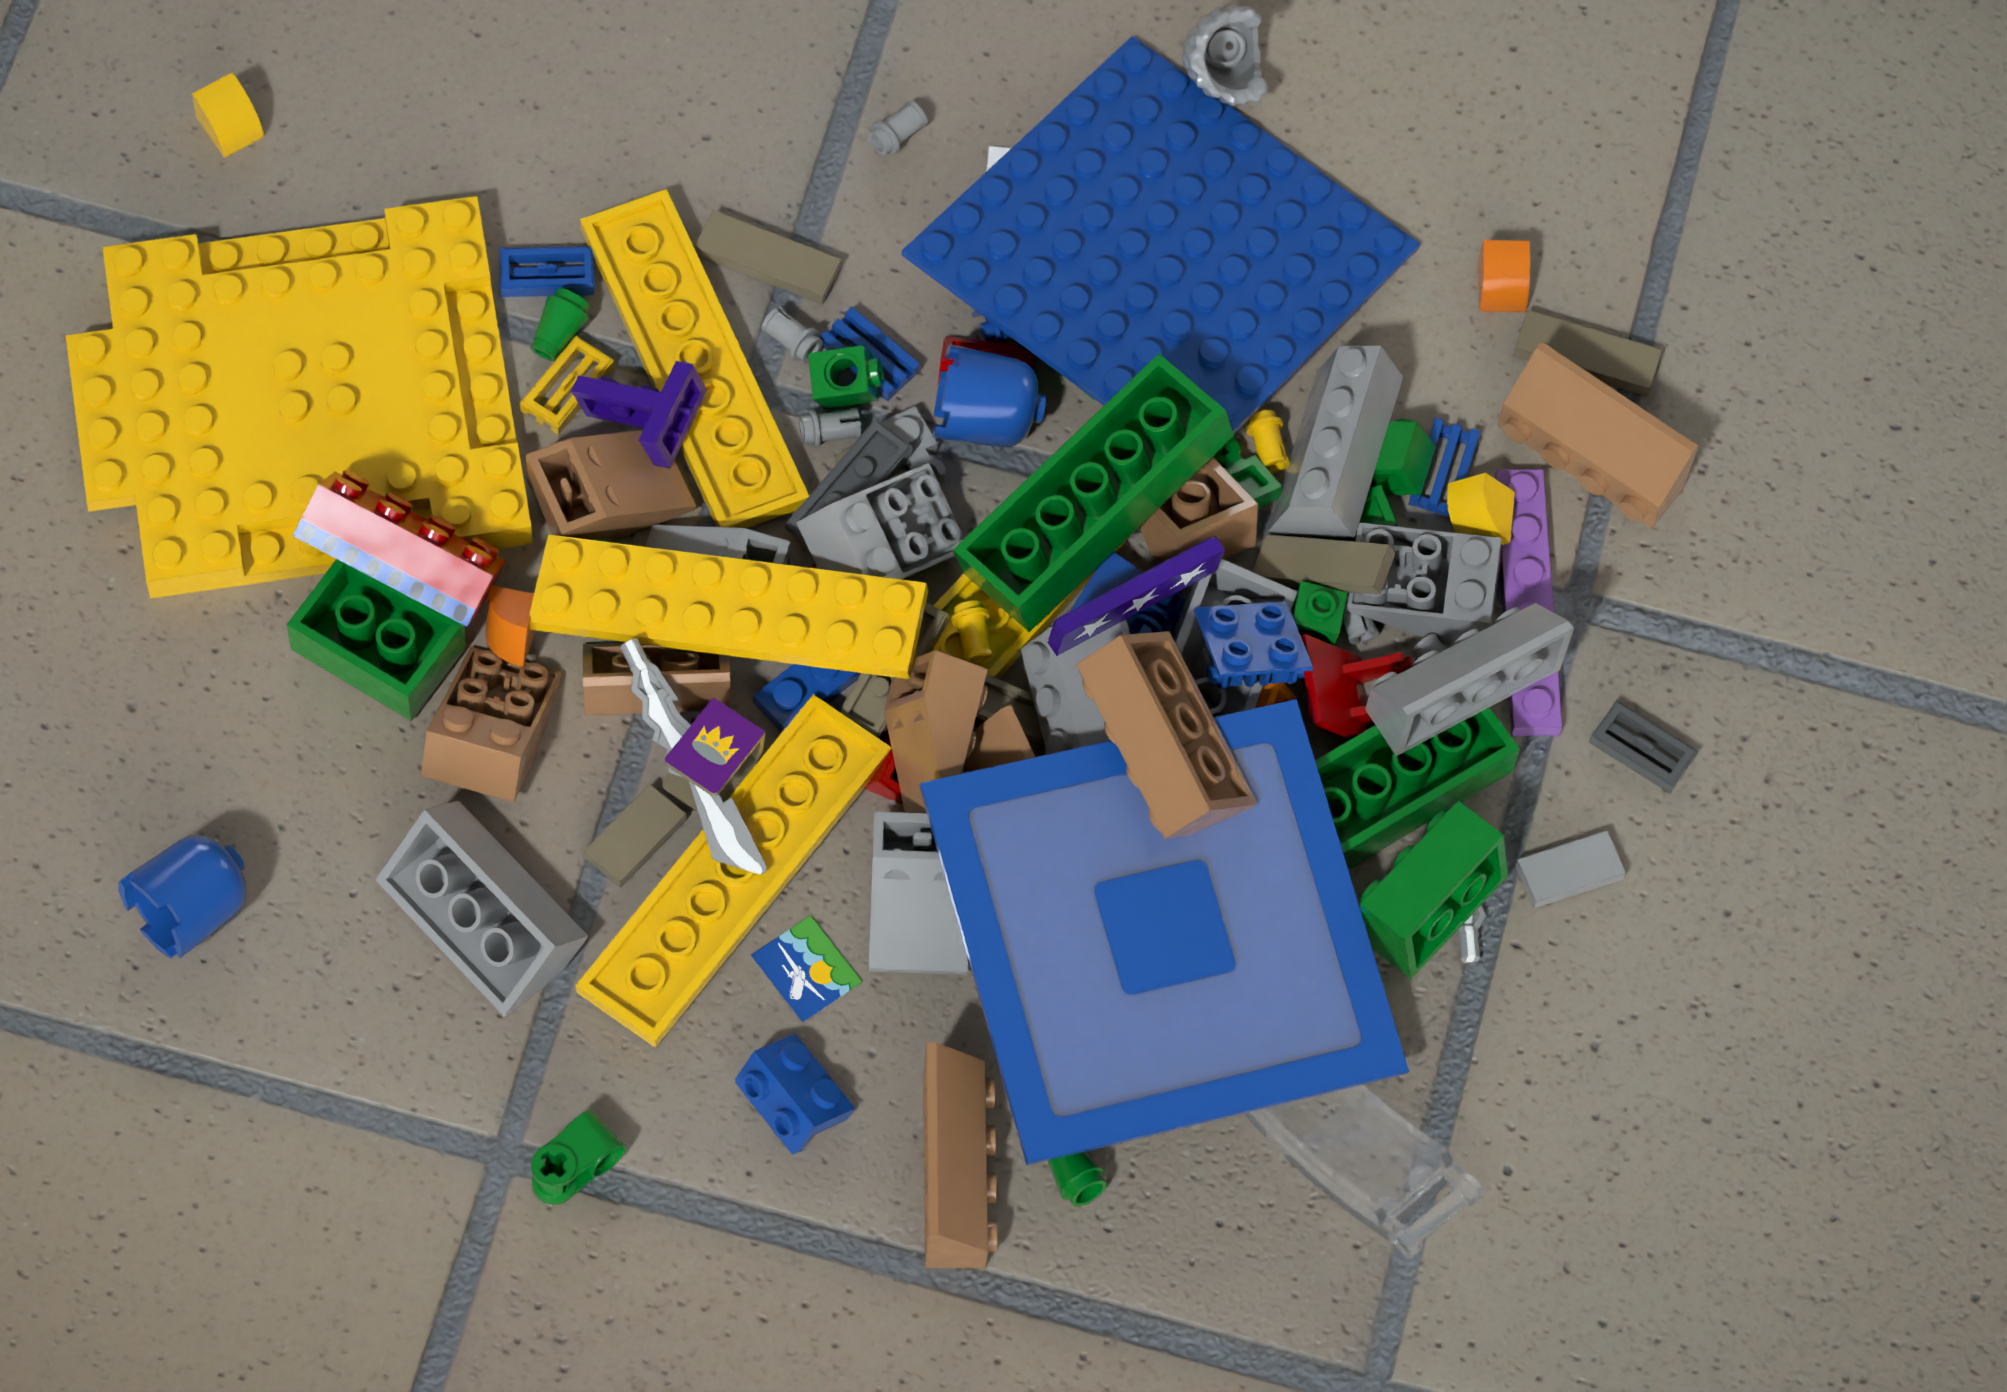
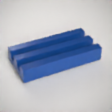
(546, 277)
(854, 319)
(1453, 434)

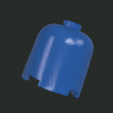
(986, 399)
(185, 893)

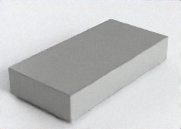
(1570, 869)

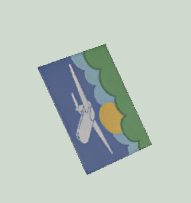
(806, 968)

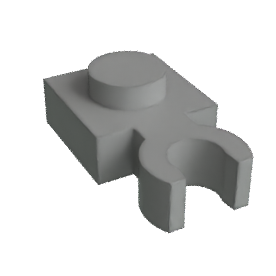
(913, 429)

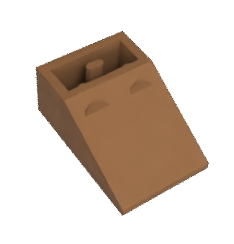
(604, 487)
(933, 721)
(490, 725)

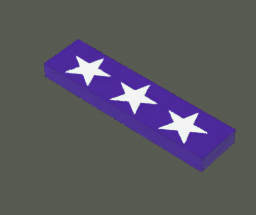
(1135, 595)

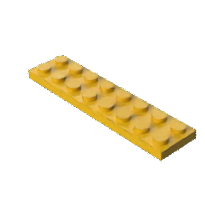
(677, 317)
(729, 606)
(708, 906)

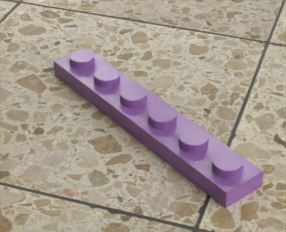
(1527, 581)

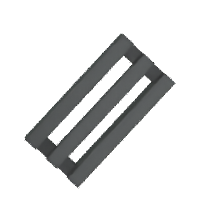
(1636, 761)

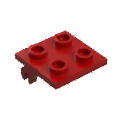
(1336, 685)

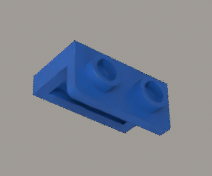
(792, 1092)

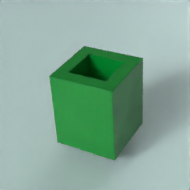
(1403, 459)

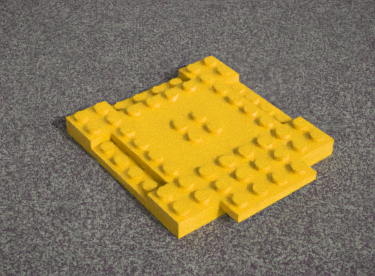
(289, 358)

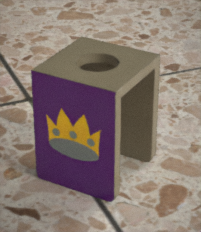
(714, 754)

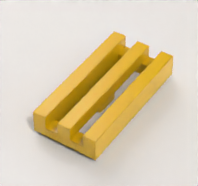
(571, 408)

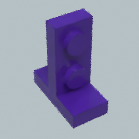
(662, 414)

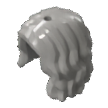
(1222, 72)

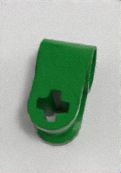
(581, 1152)

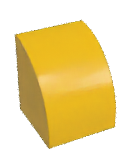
(227, 115)
(1481, 507)

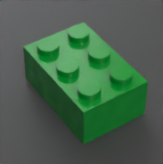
(376, 638)
(1434, 888)

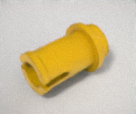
(1268, 441)
(973, 632)

